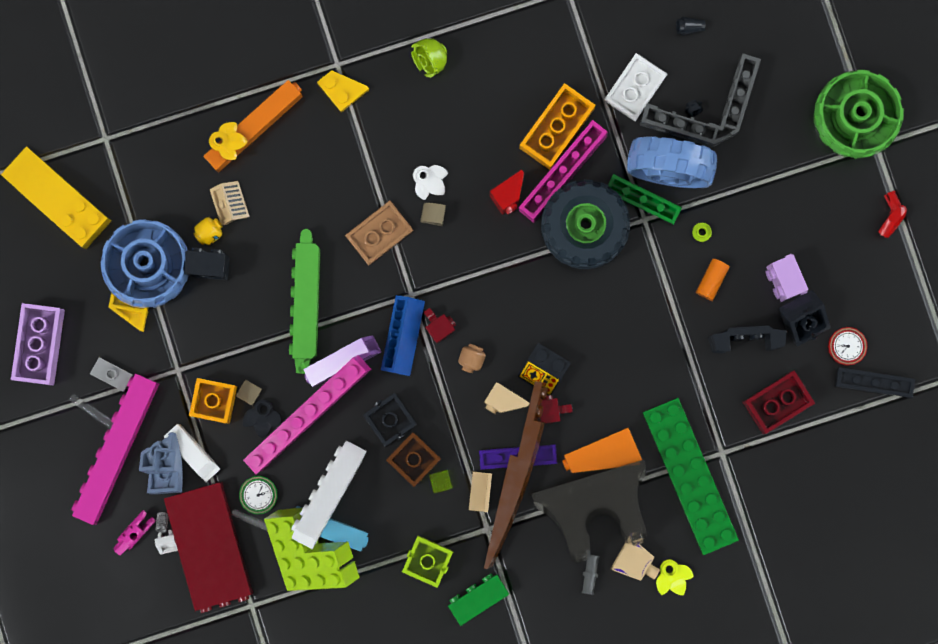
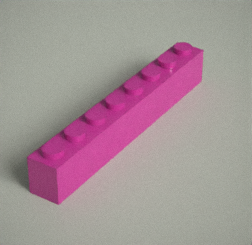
(307, 414)
(115, 449)

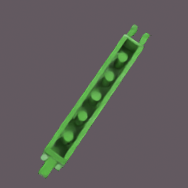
(305, 301)

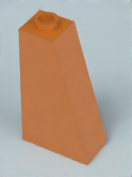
(605, 453)

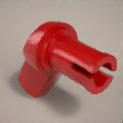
(895, 217)

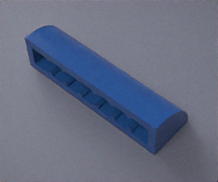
(402, 335)

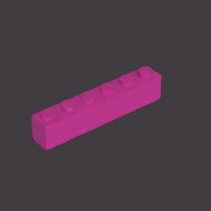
(563, 170)

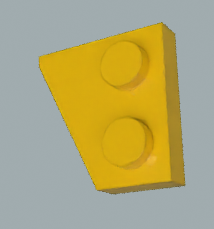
(341, 89)
(133, 315)

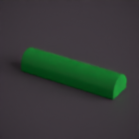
(645, 199)

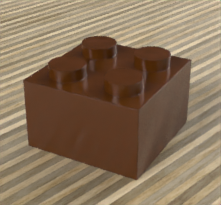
(413, 459)

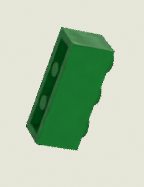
(478, 598)

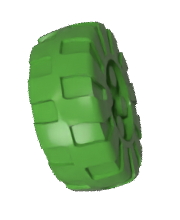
(846, 130)

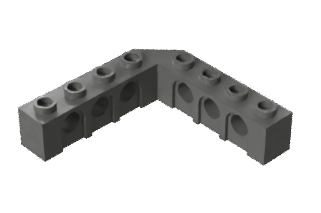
(703, 133)

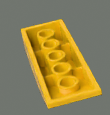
(56, 198)

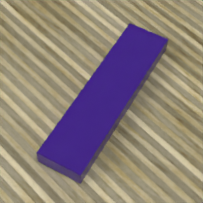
(500, 457)

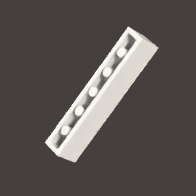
(328, 494)

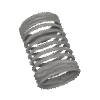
(161, 518)

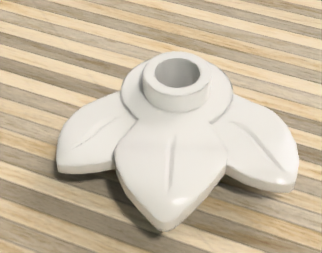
(431, 183)

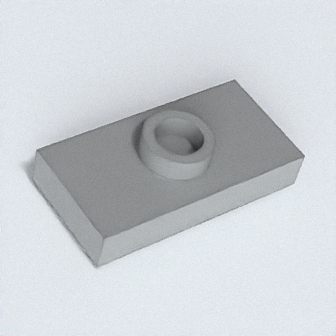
(111, 374)

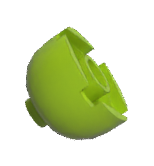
(430, 56)

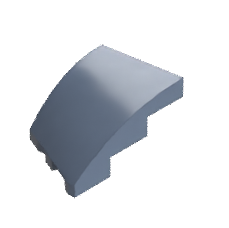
(163, 465)

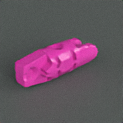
(127, 540)

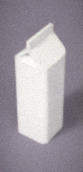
(194, 454)

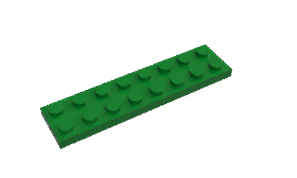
(690, 476)

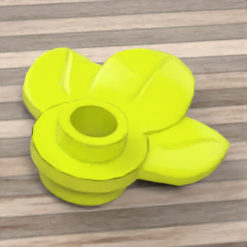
(674, 580)

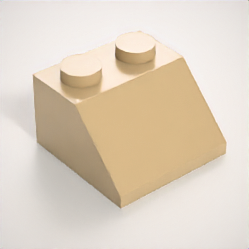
(503, 400)

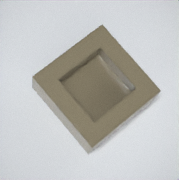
(249, 392)

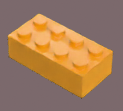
(557, 126)

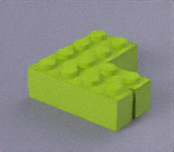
(307, 567)

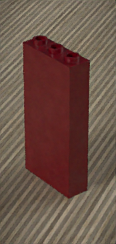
(208, 547)

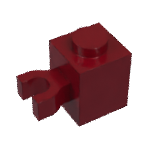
(439, 327)
(552, 410)

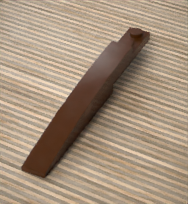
(518, 474)

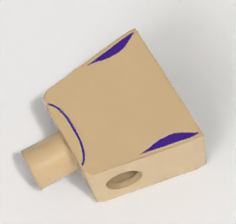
(635, 562)

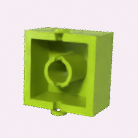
(427, 561)

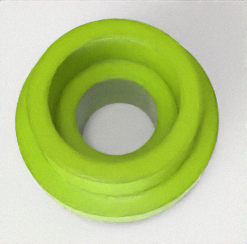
(697, 236)

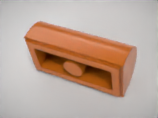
(712, 279)

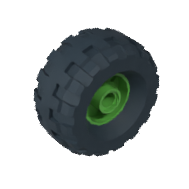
(588, 203)

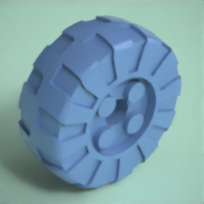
(672, 162)
(148, 284)

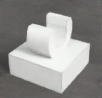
(166, 544)

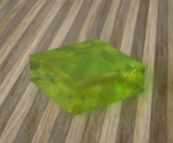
(440, 481)

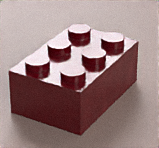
(778, 402)

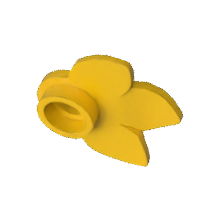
(230, 141)

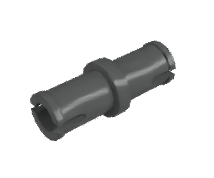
(590, 574)

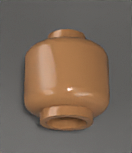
(471, 358)

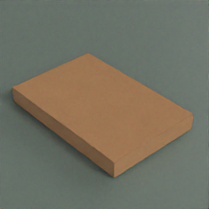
(379, 233)

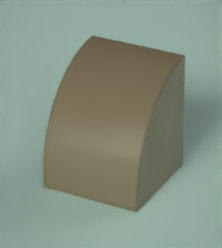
(433, 213)

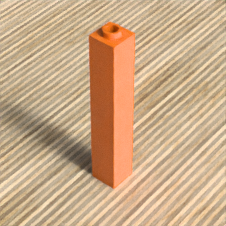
(260, 120)

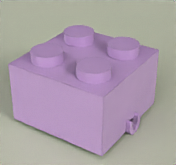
(786, 278)

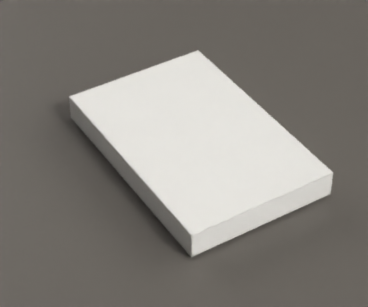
(635, 87)

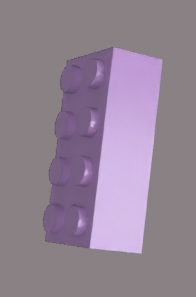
(37, 344)

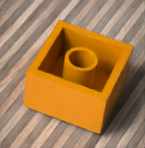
(213, 400)

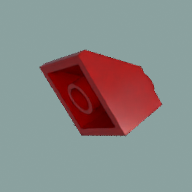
(507, 194)

